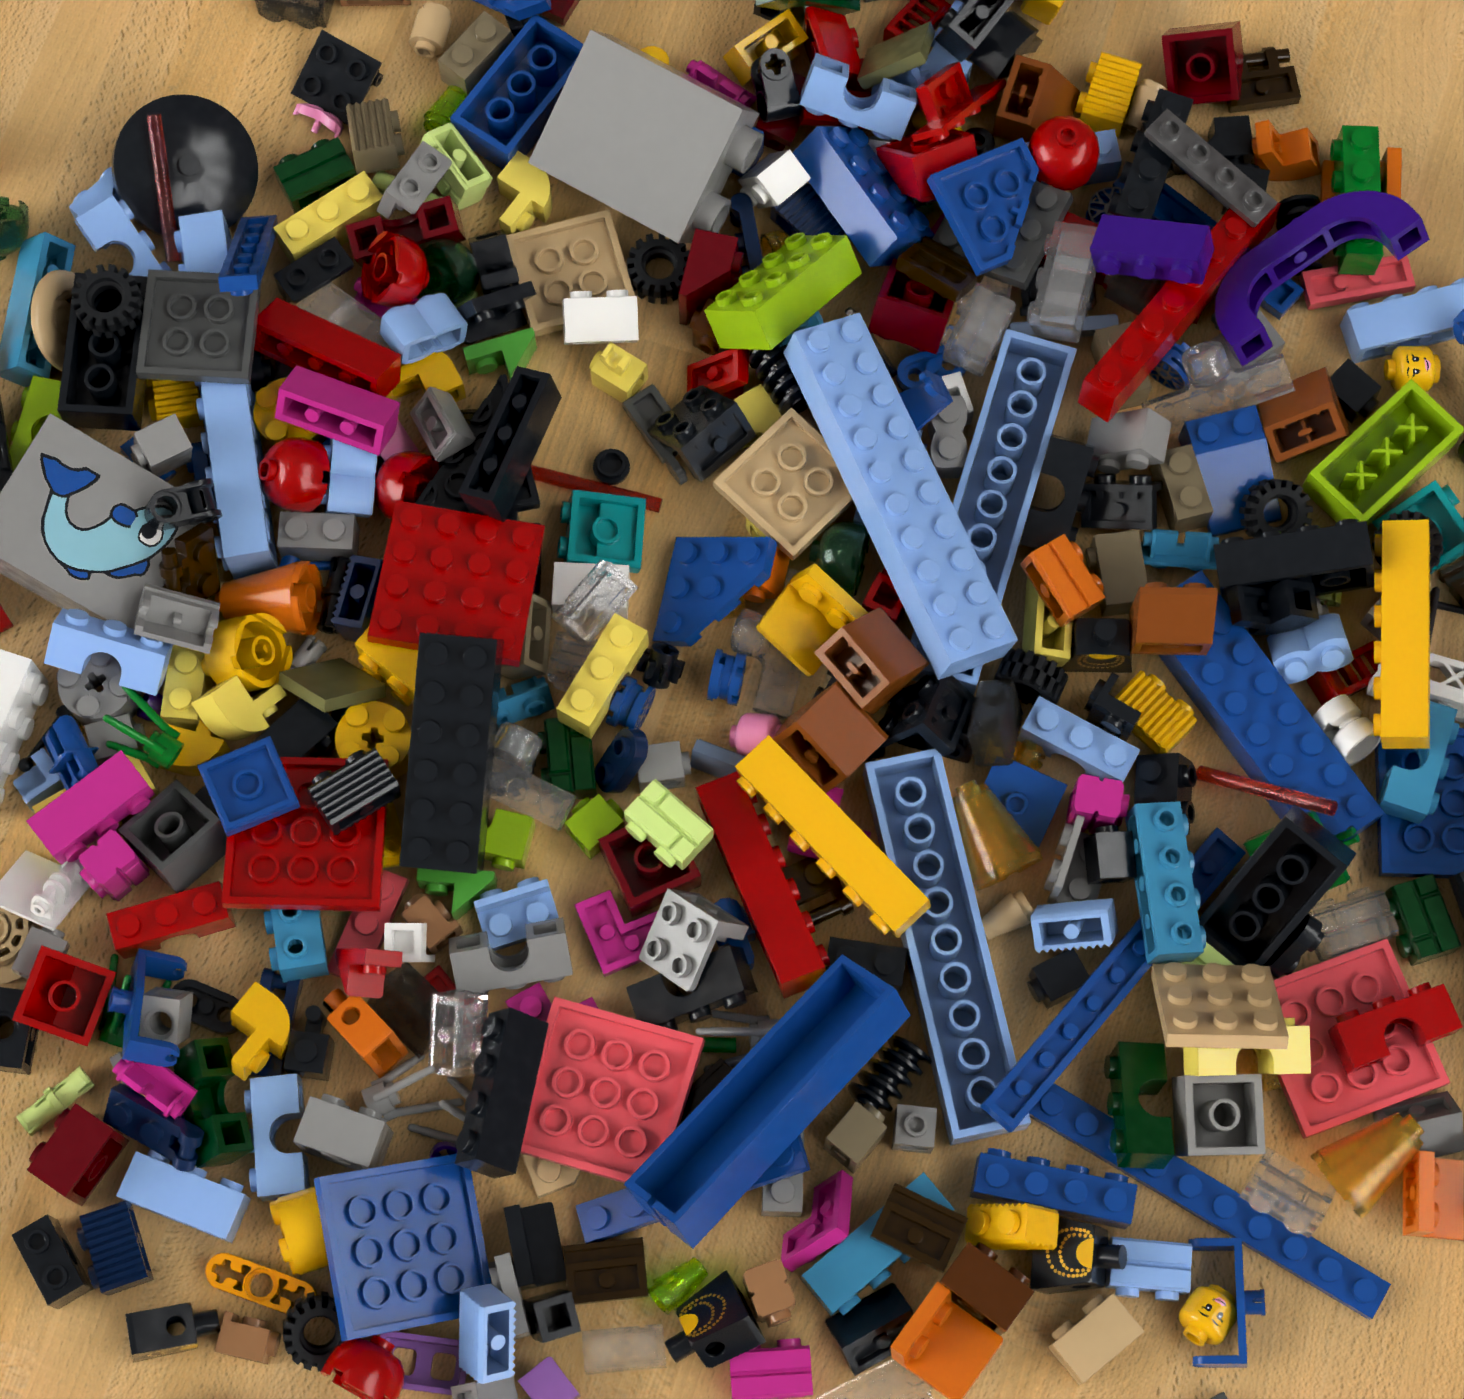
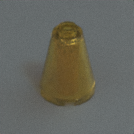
(991, 836)
(1370, 1159)

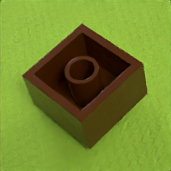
(986, 1287)

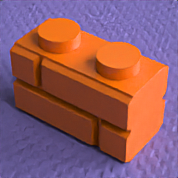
(1063, 579)

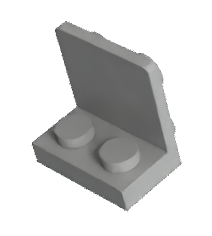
(1068, 875)
(685, 936)

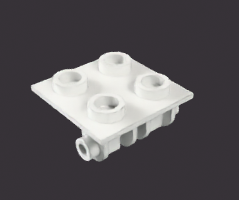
(42, 889)

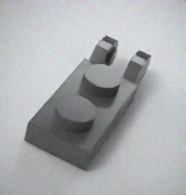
(643, 411)

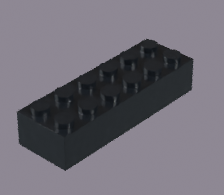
(451, 752)

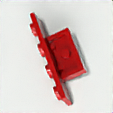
(949, 101)

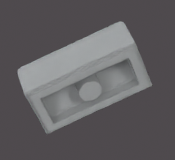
(441, 424)

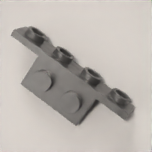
(1210, 168)

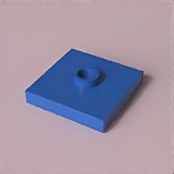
(248, 786)
(1027, 796)

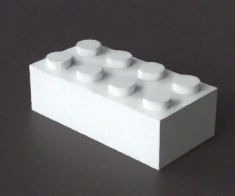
(21, 692)

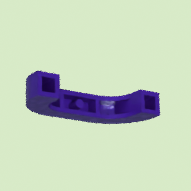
(1298, 245)

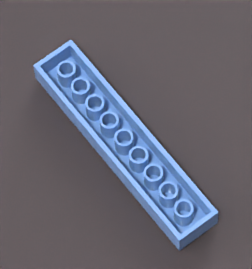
(230, 431)
(1008, 457)
(899, 496)
(947, 944)

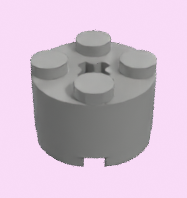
(80, 693)

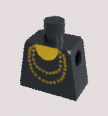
(1100, 646)
(1077, 1261)
(715, 1324)
(150, 1336)

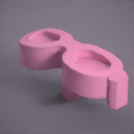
(321, 117)

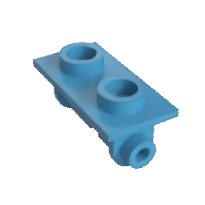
(1162, 550)
(529, 699)

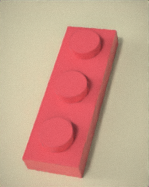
(1328, 288)
(367, 928)

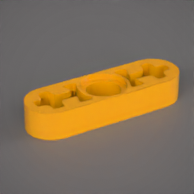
(238, 1265)

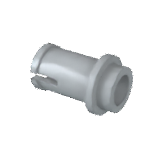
(308, 652)

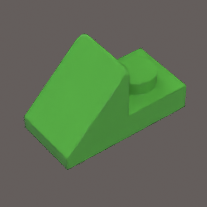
(507, 350)
(466, 886)

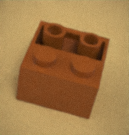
(1031, 97)
(1304, 418)
(1173, 619)
(871, 659)
(830, 737)

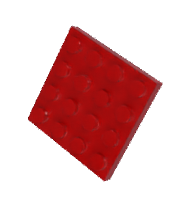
(456, 578)
(299, 860)

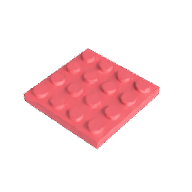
(1315, 1000)
(607, 1090)

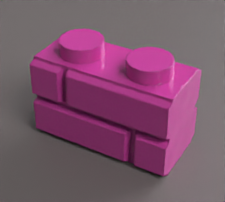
(1098, 801)
(112, 867)
(772, 1372)

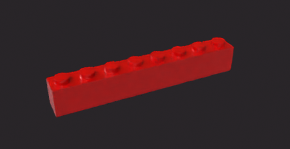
(1166, 319)

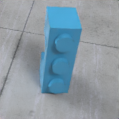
(1412, 792)

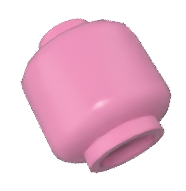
(752, 730)

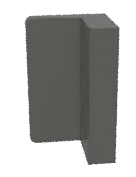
(1439, 1119)

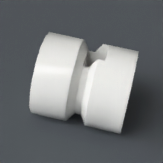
(1346, 730)

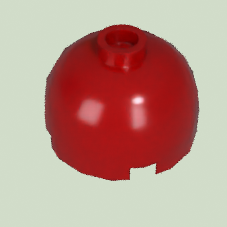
(1064, 152)
(395, 272)
(294, 474)
(402, 479)
(366, 1368)

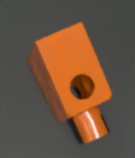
(364, 1031)

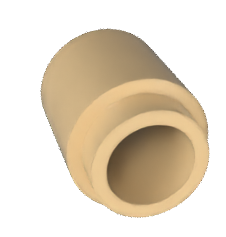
(430, 30)

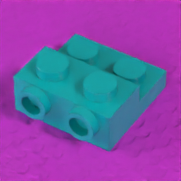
(1439, 506)
(602, 529)

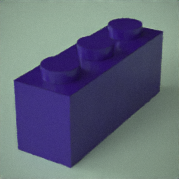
(1152, 249)

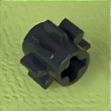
(660, 666)

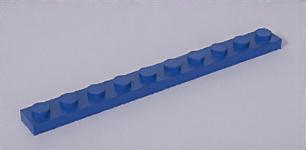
(1096, 999)
(1219, 1207)

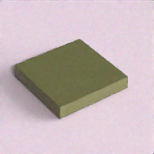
(896, 55)
(332, 685)

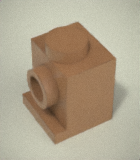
(422, 910)
(247, 1339)

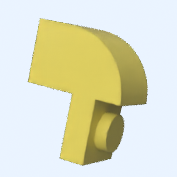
(527, 190)
(232, 712)

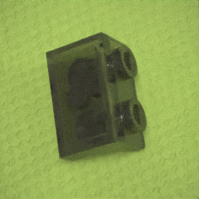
(407, 1007)

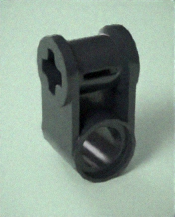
(775, 92)
(190, 505)

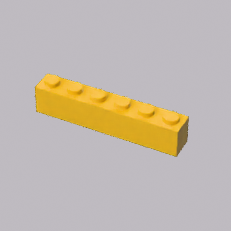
(1404, 635)
(832, 837)

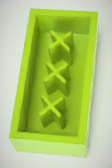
(783, 291)
(1383, 456)

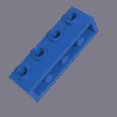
(1068, 1191)

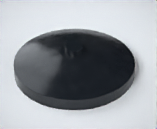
(207, 159)

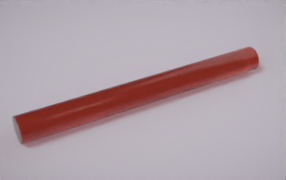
(163, 186)
(578, 483)
(1267, 790)

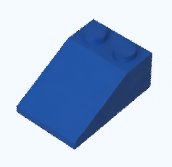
(1231, 460)

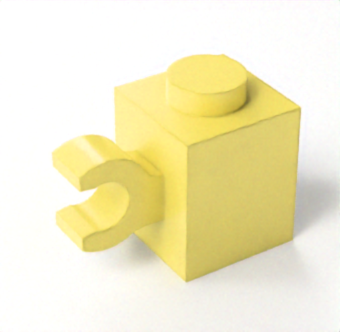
(618, 372)

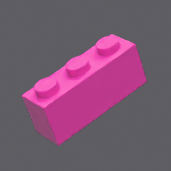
(337, 410)
(91, 808)

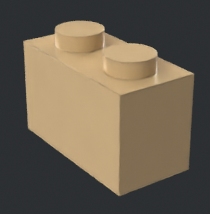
(1095, 1338)

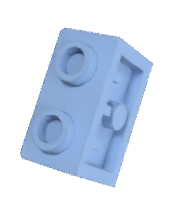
(507, 912)

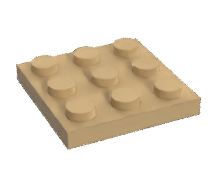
(565, 259)
(787, 484)
(1219, 1006)

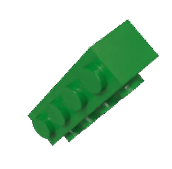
(1357, 169)

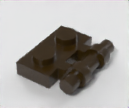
(1267, 87)
(192, 564)

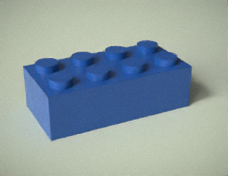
(517, 92)
(861, 193)

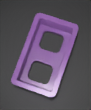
(426, 1348)

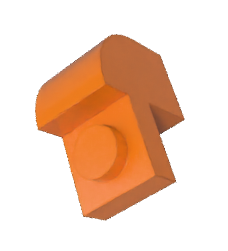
(1286, 155)

